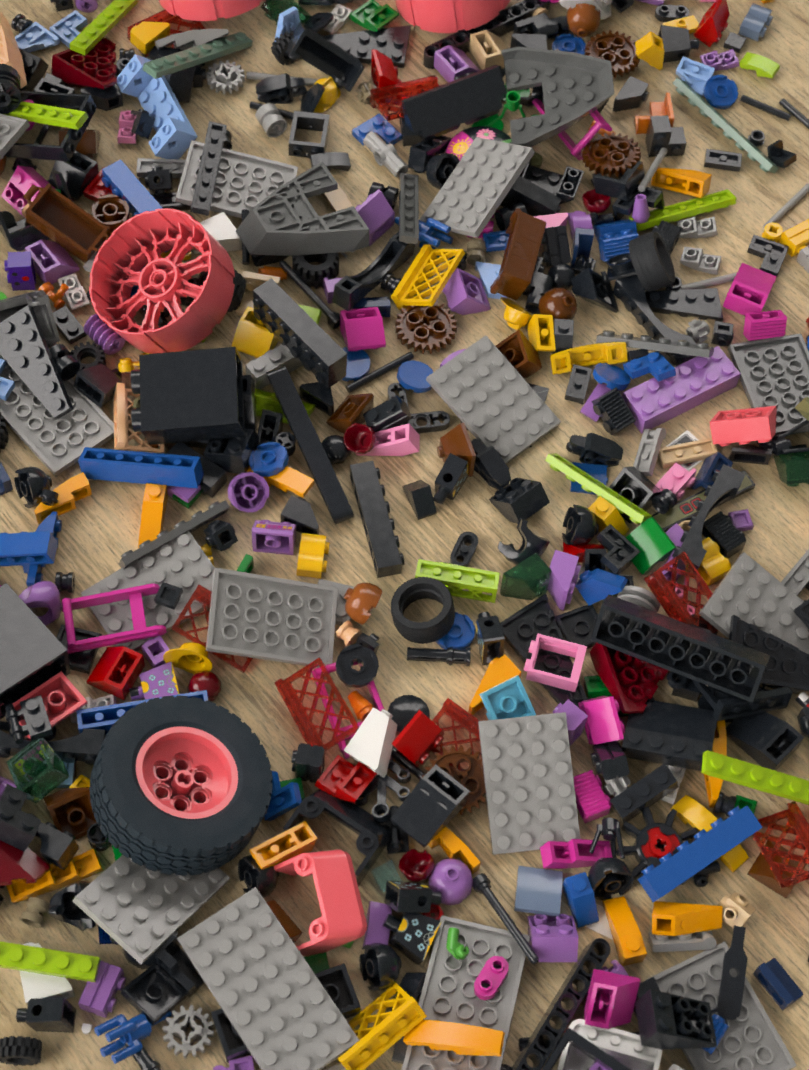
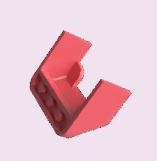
(338, 898)

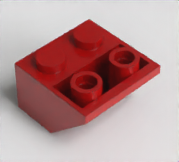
(117, 671)

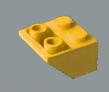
(252, 335)

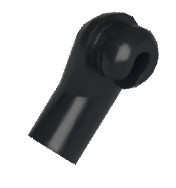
(600, 219)
(701, 878)

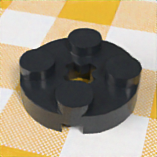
(352, 677)

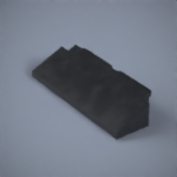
(455, 103)

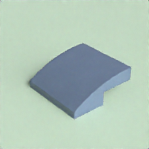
(538, 891)

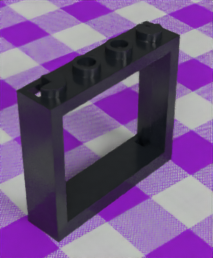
(587, 1048)

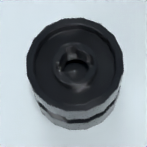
(390, 193)
(503, 215)
(65, 362)

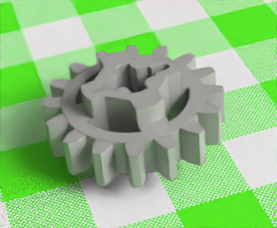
(225, 77)
(178, 1030)

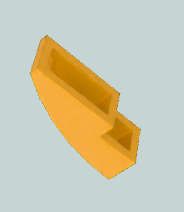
(69, 492)

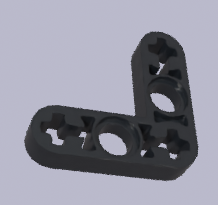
(427, 416)

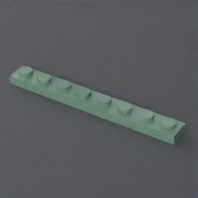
(197, 55)
(729, 130)

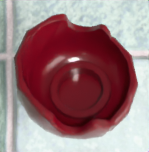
(596, 202)
(359, 438)
(205, 681)
(416, 865)

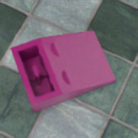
(749, 290)

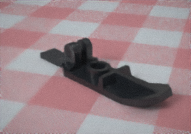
(731, 987)

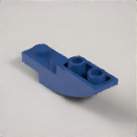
(52, 524)

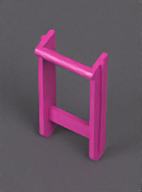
(576, 149)
(140, 630)
(374, 695)

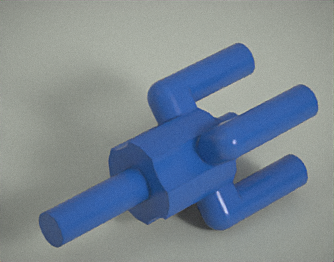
(428, 233)
(128, 1032)

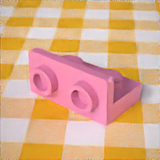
(677, 480)

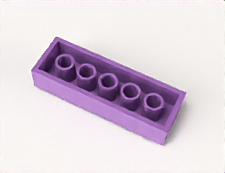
(692, 385)

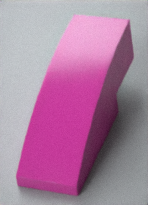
(573, 853)

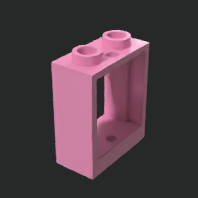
(557, 646)

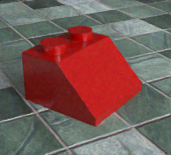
(713, 23)
(383, 70)
(418, 739)

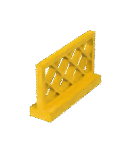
(419, 272)
(384, 1033)

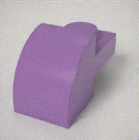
(579, 220)

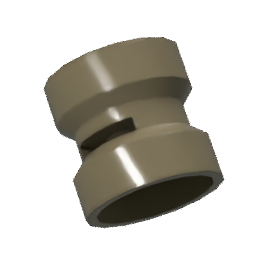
(475, 251)
(35, 911)

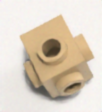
(736, 910)

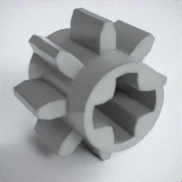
(698, 330)
(616, 785)

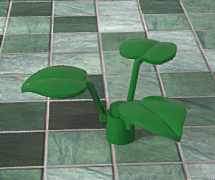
(512, 103)

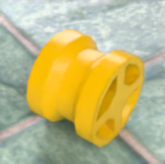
(772, 232)

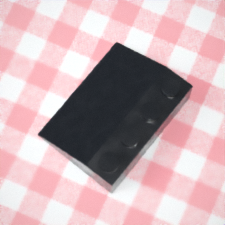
(670, 734)

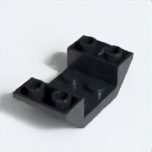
(563, 186)

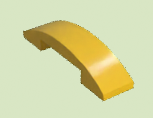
(588, 355)
(698, 816)

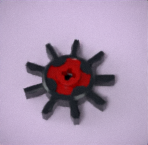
(654, 834)

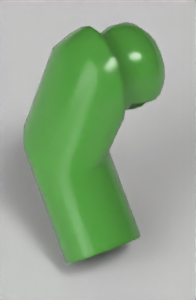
(453, 946)

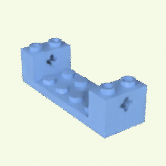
(156, 97)

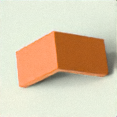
(656, 109)

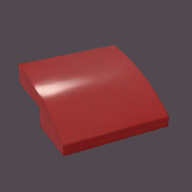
(345, 779)

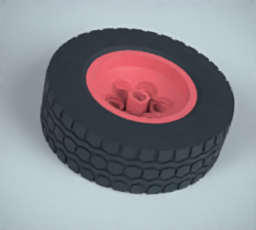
(207, 748)

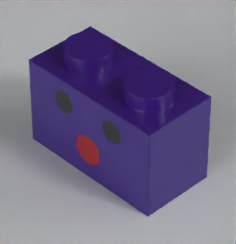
(20, 271)

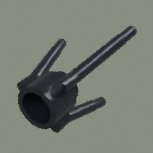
(784, 446)
(610, 830)

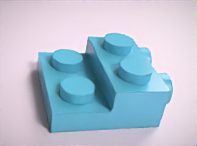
(507, 700)

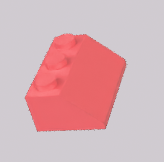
(744, 425)
(59, 698)

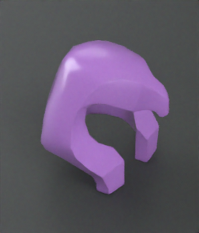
(43, 595)

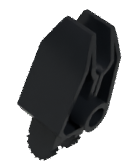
(280, 89)
(595, 449)
(490, 465)

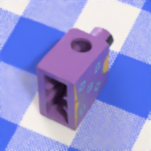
(156, 683)

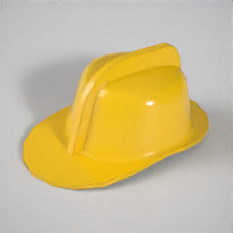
(330, 94)
(515, 314)
(189, 657)

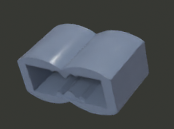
(755, 22)

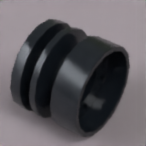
(9, 89)

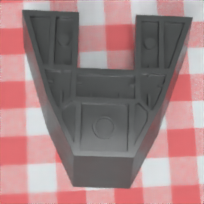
(571, 89)
(291, 227)

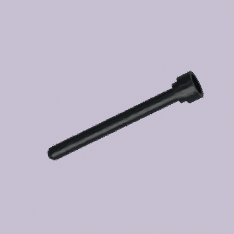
(332, 317)
(482, 885)

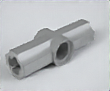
(385, 154)

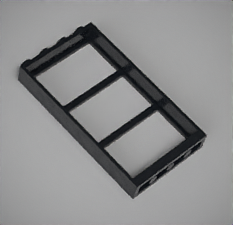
(64, 152)

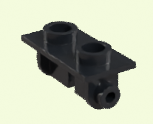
(399, 839)

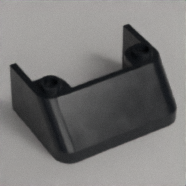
(325, 56)
(21, 233)
(372, 834)

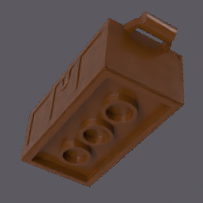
(65, 222)
(520, 255)

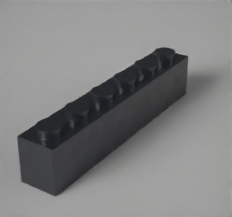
(375, 519)

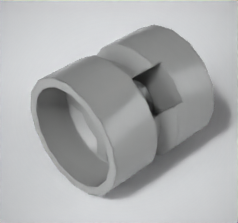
(271, 120)

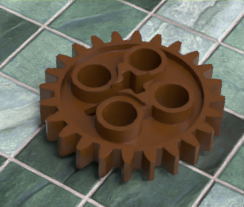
(615, 49)
(611, 154)
(417, 322)
(472, 774)

